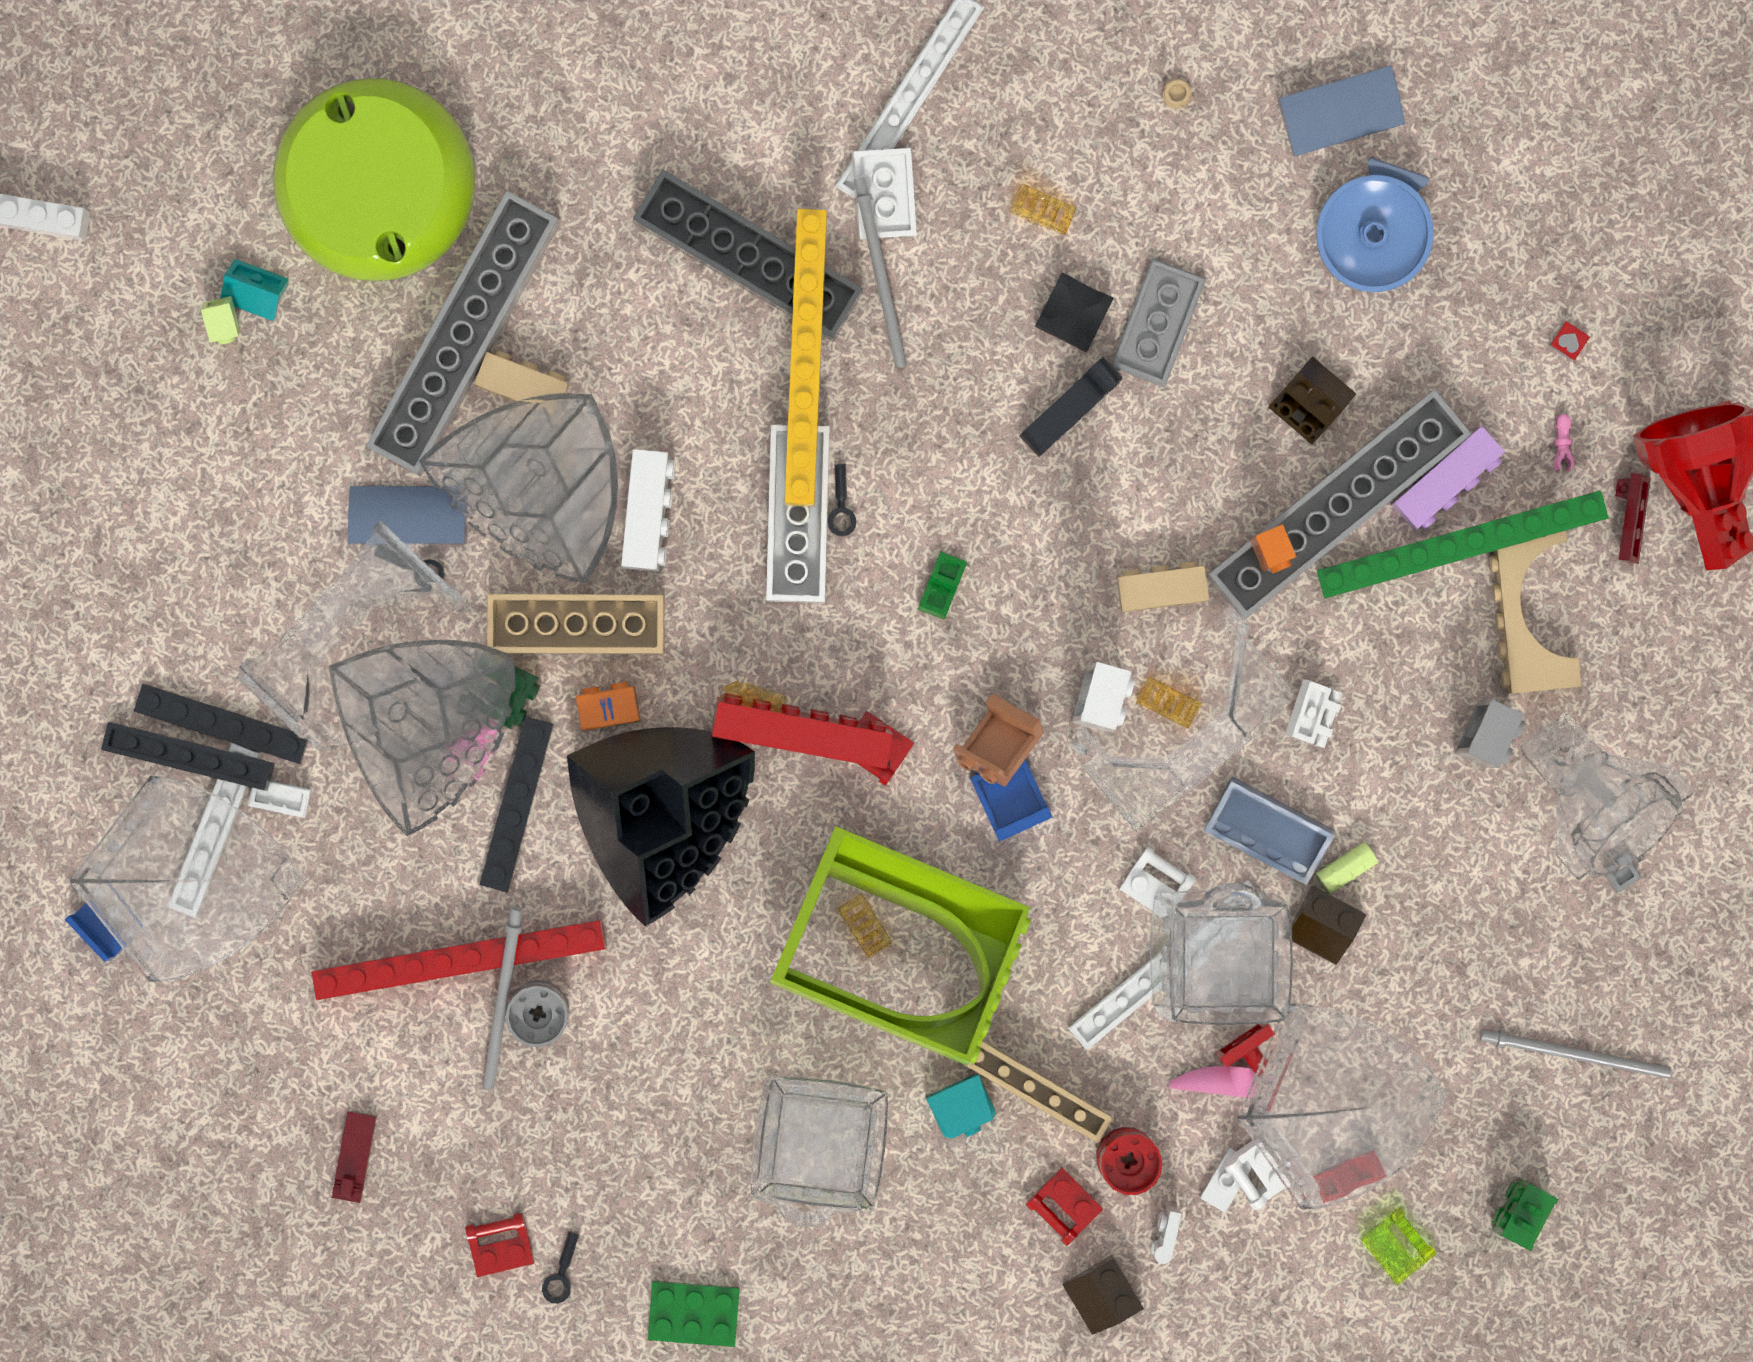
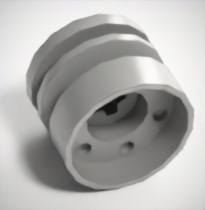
(521, 1019)

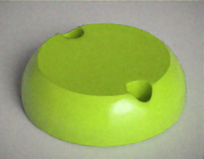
(373, 179)

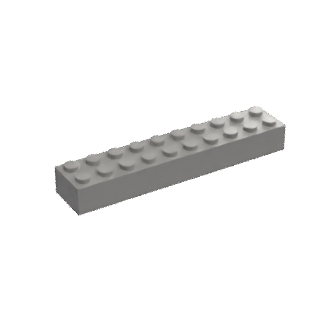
(463, 332)
(1344, 500)

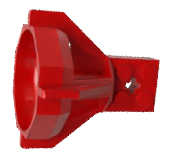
(1707, 468)

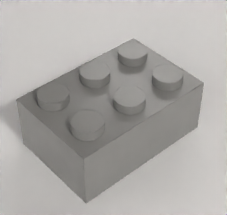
(1490, 734)

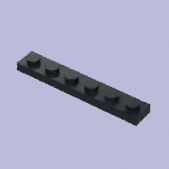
(220, 723)
(187, 756)
(516, 804)

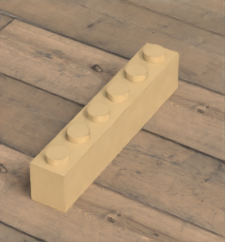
(1041, 1092)

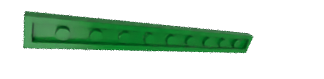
(1462, 544)

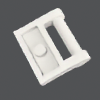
(1144, 886)
(1262, 1168)
(1168, 1226)

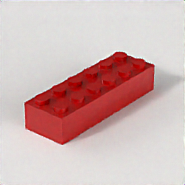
(802, 732)

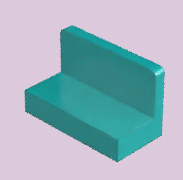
(254, 289)

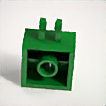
(1523, 1213)

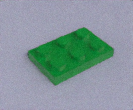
(693, 1313)

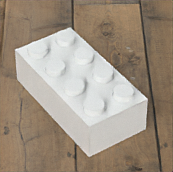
(646, 510)

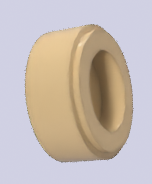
(1177, 93)

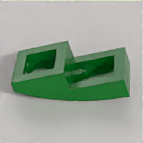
(942, 585)

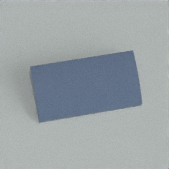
(1342, 111)
(411, 512)
(1269, 830)

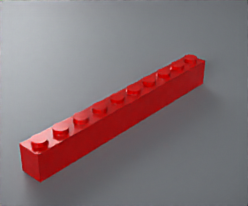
(456, 960)

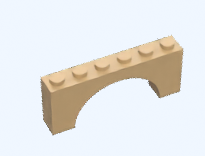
(1526, 661)

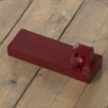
(1636, 492)
(354, 1156)

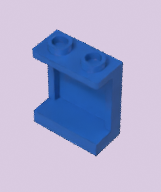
(1013, 806)

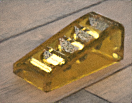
(1027, 214)
(1191, 713)
(878, 946)

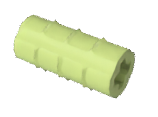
(1346, 868)

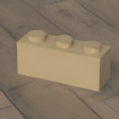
(516, 380)
(1162, 587)

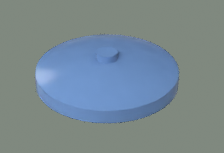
(1374, 233)

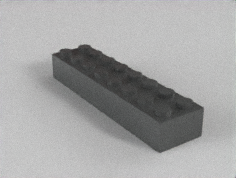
(737, 249)

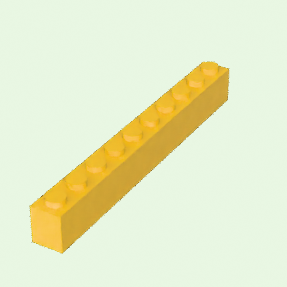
(805, 357)

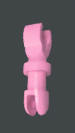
(1563, 424)

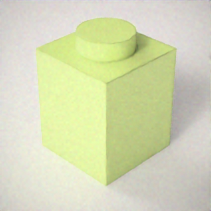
(220, 320)

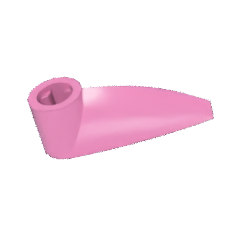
(1216, 1080)

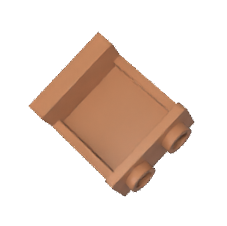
(999, 742)

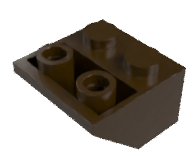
(1312, 400)

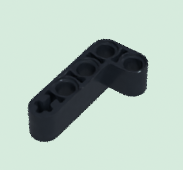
(1071, 406)

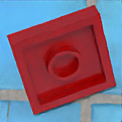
(1246, 1047)

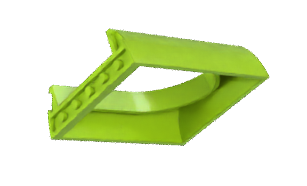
(977, 917)

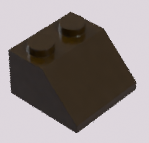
(1326, 925)
(1103, 1295)

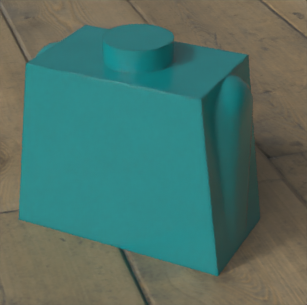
(962, 1107)

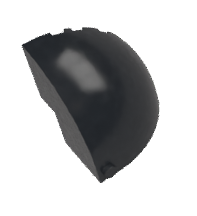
(659, 810)

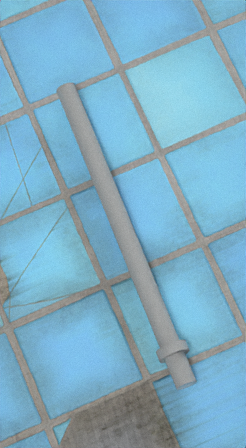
(863, 199)
(513, 929)
(1502, 1039)

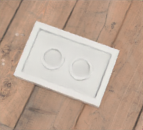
(891, 184)

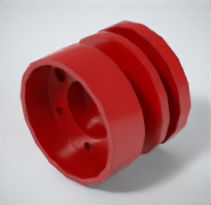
(1138, 1174)

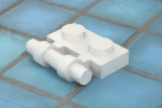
(1314, 713)

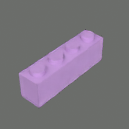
(1448, 478)

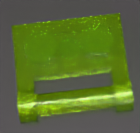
(1391, 1253)

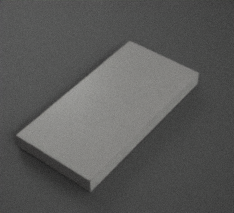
(1158, 322)

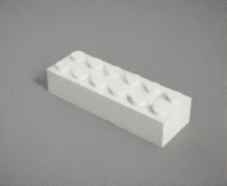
(797, 532)
(1102, 697)

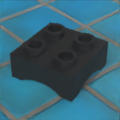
(1074, 312)

